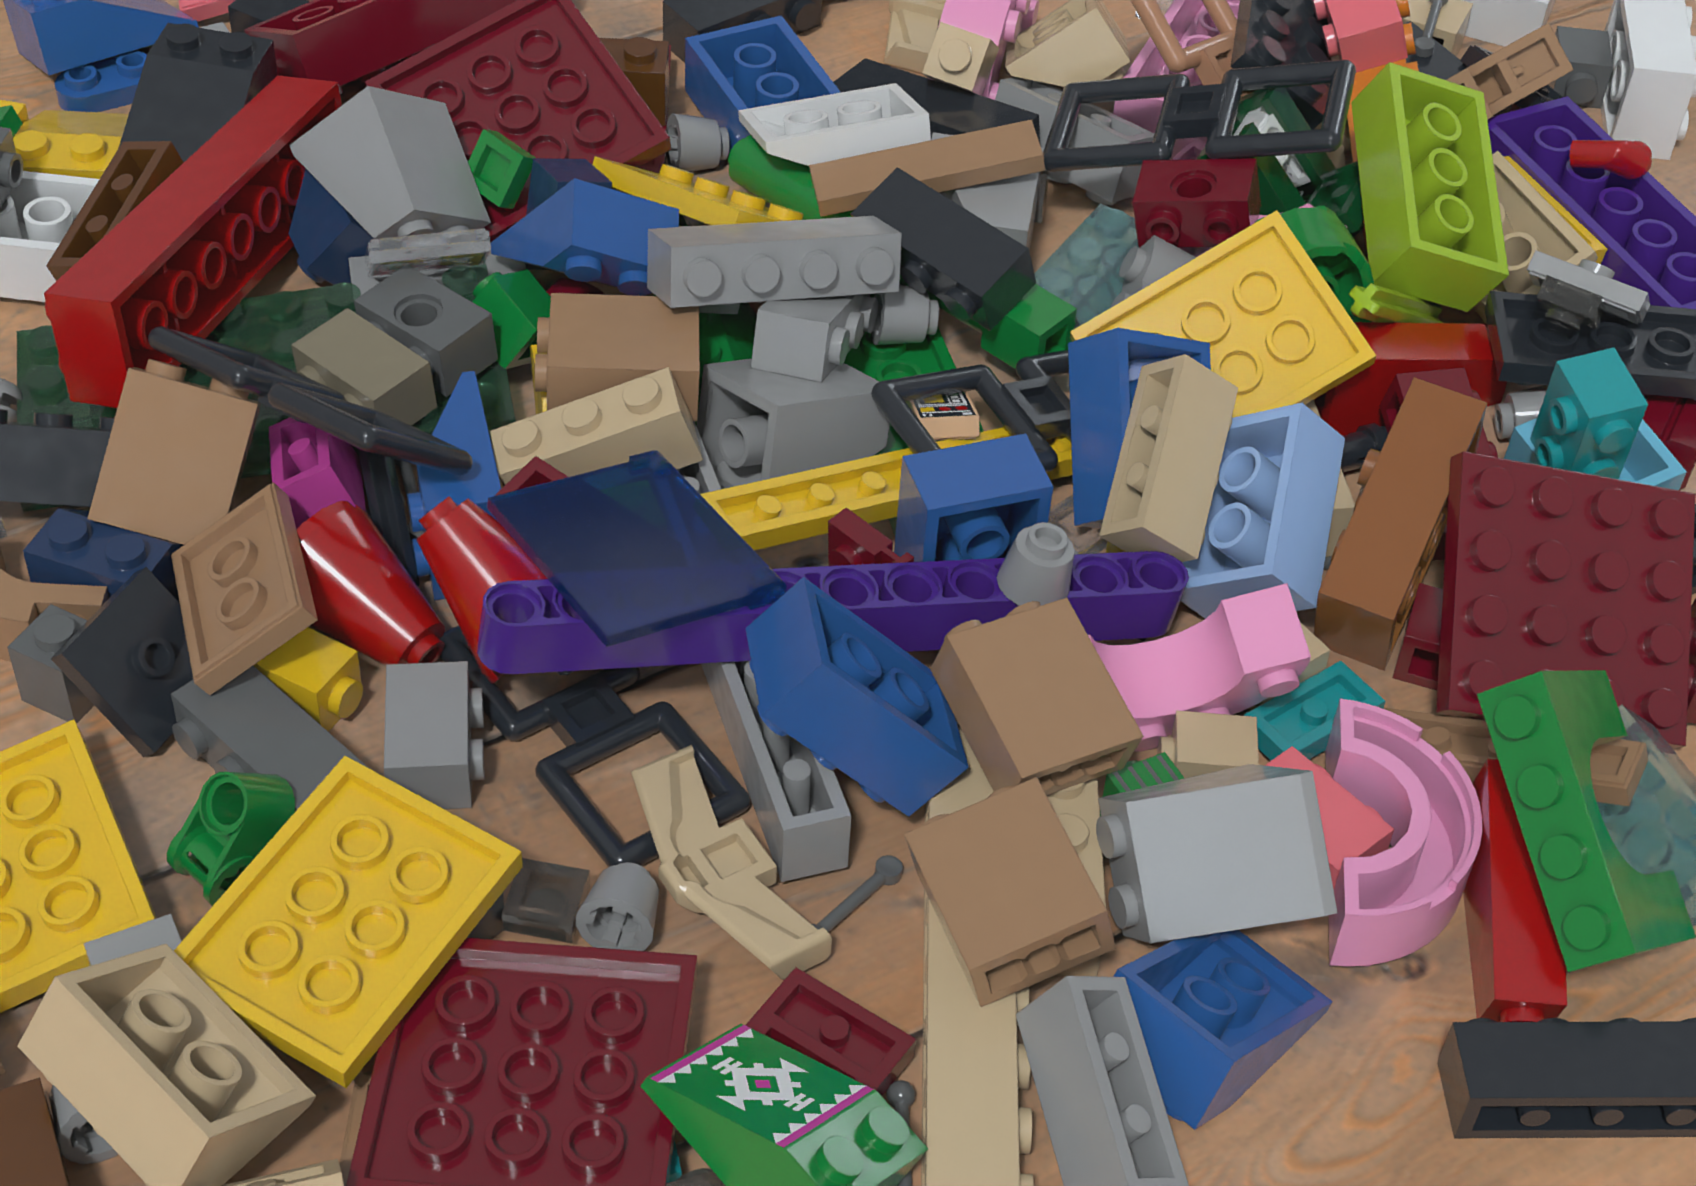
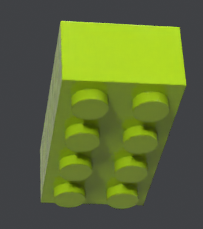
(1428, 188)

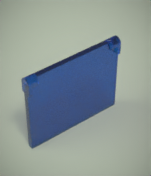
(635, 548)

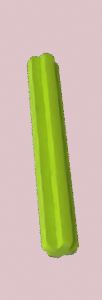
(1391, 306)

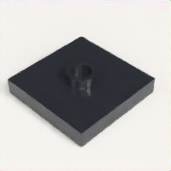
(132, 660)

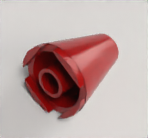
(468, 557)
(365, 590)

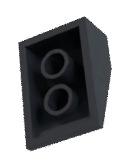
(197, 84)

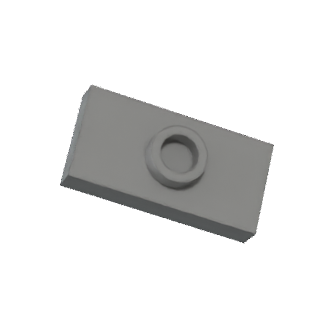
(1619, 298)

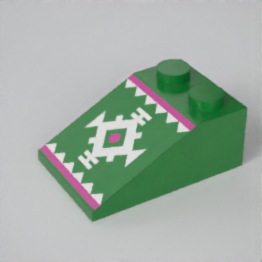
(781, 1117)

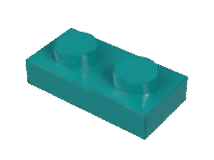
(1308, 712)

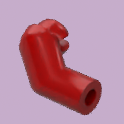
(1619, 157)

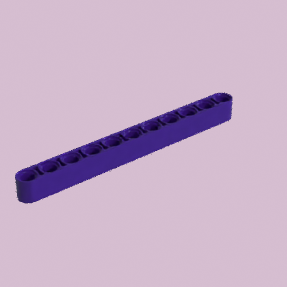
(913, 604)

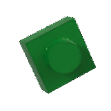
(500, 168)

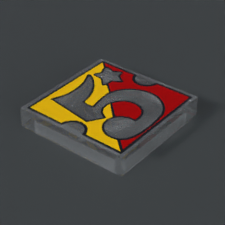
(427, 251)

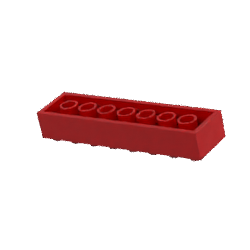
(188, 244)

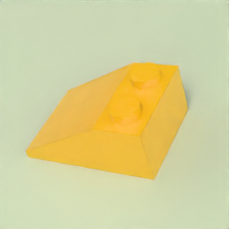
(70, 142)

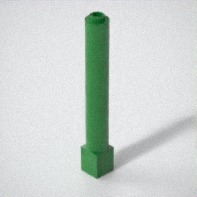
(1032, 327)

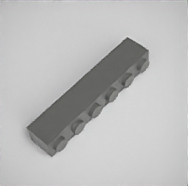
(263, 731)

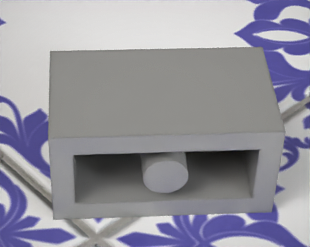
(430, 731)

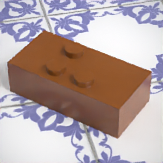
(1395, 524)

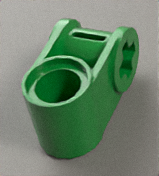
(229, 828)

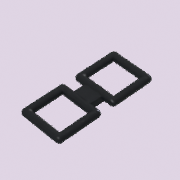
(1201, 113)
(311, 402)
(1023, 406)
(592, 727)

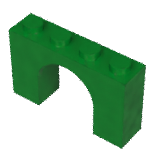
(1592, 894)

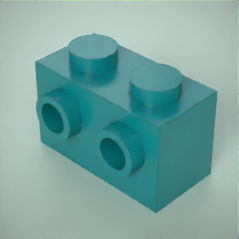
(1589, 415)

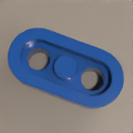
(100, 84)

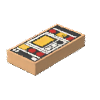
(948, 416)

